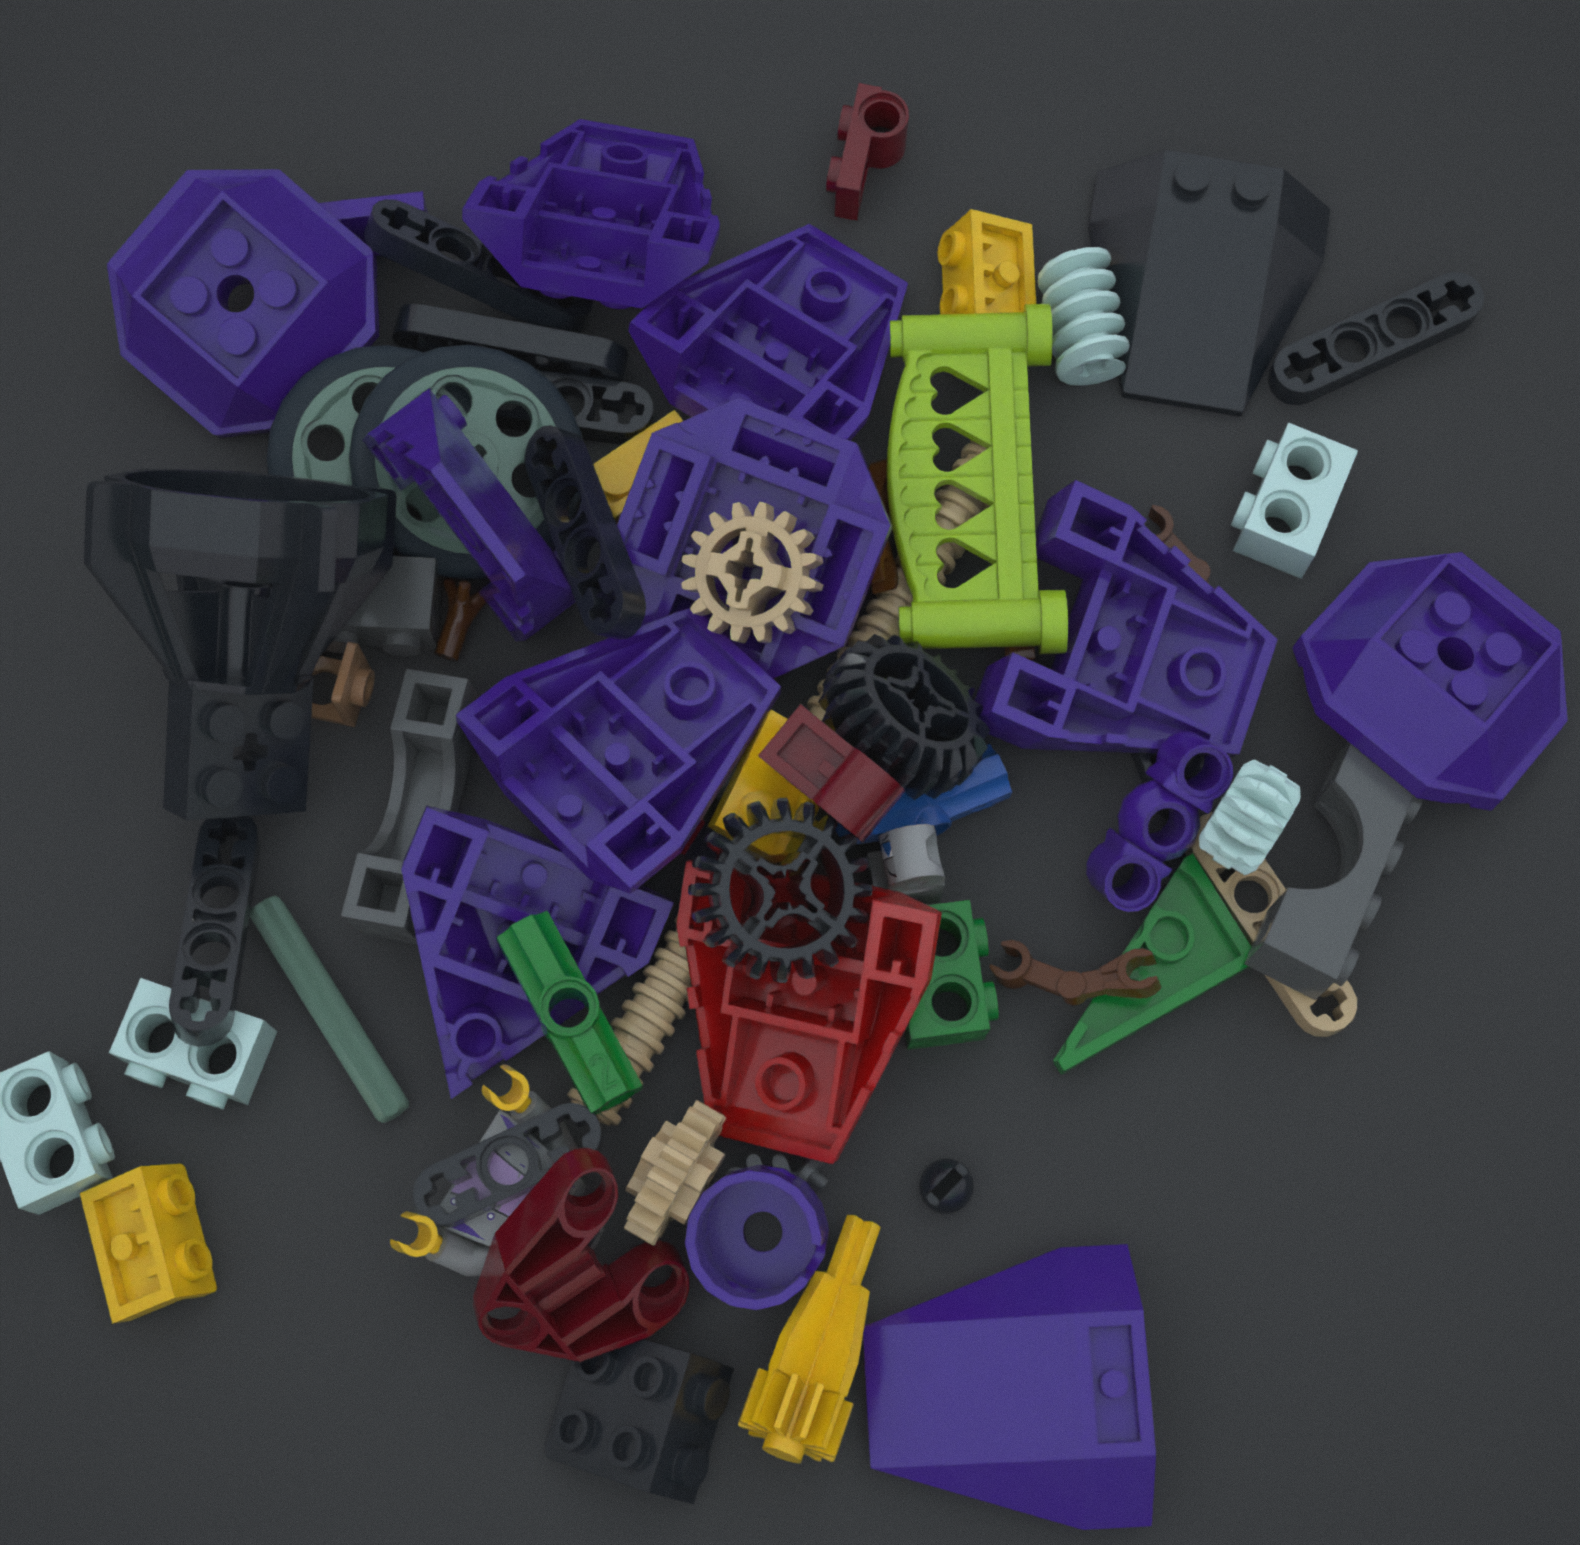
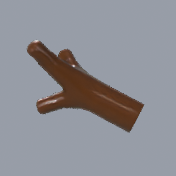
(459, 617)

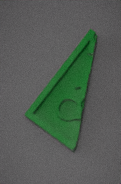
(1194, 952)

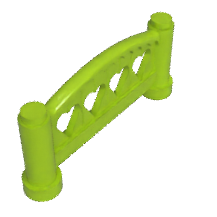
(1003, 600)

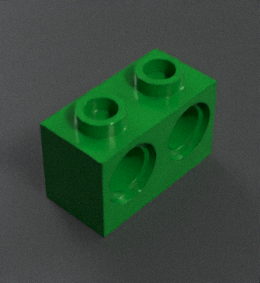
(960, 975)

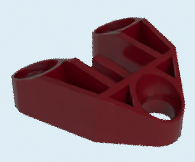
(552, 1274)

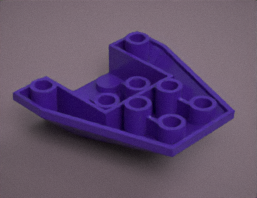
(1023, 1391)

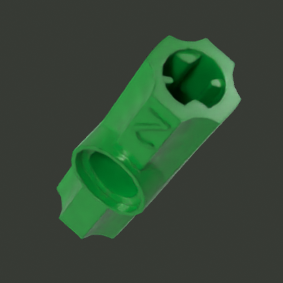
(586, 1050)

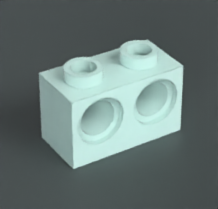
(1298, 502)
(188, 1062)
(31, 1141)

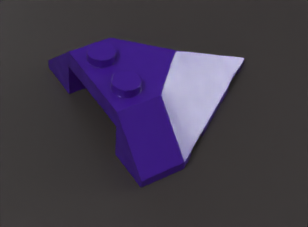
(467, 888)

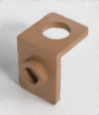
(352, 686)

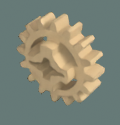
(746, 597)
(674, 1172)

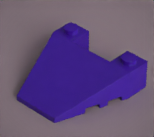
(428, 447)
(1144, 646)

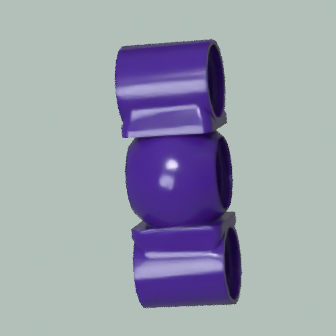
(1151, 850)

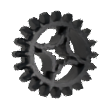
(905, 714)
(827, 924)

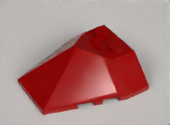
(804, 1054)

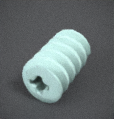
(1083, 316)

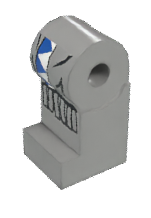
(909, 863)

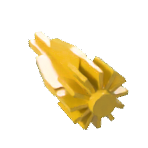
(803, 1393)

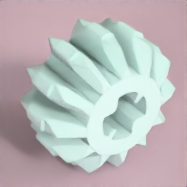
(1250, 817)

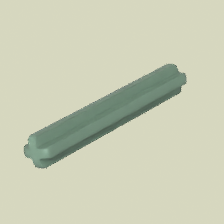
(329, 1009)

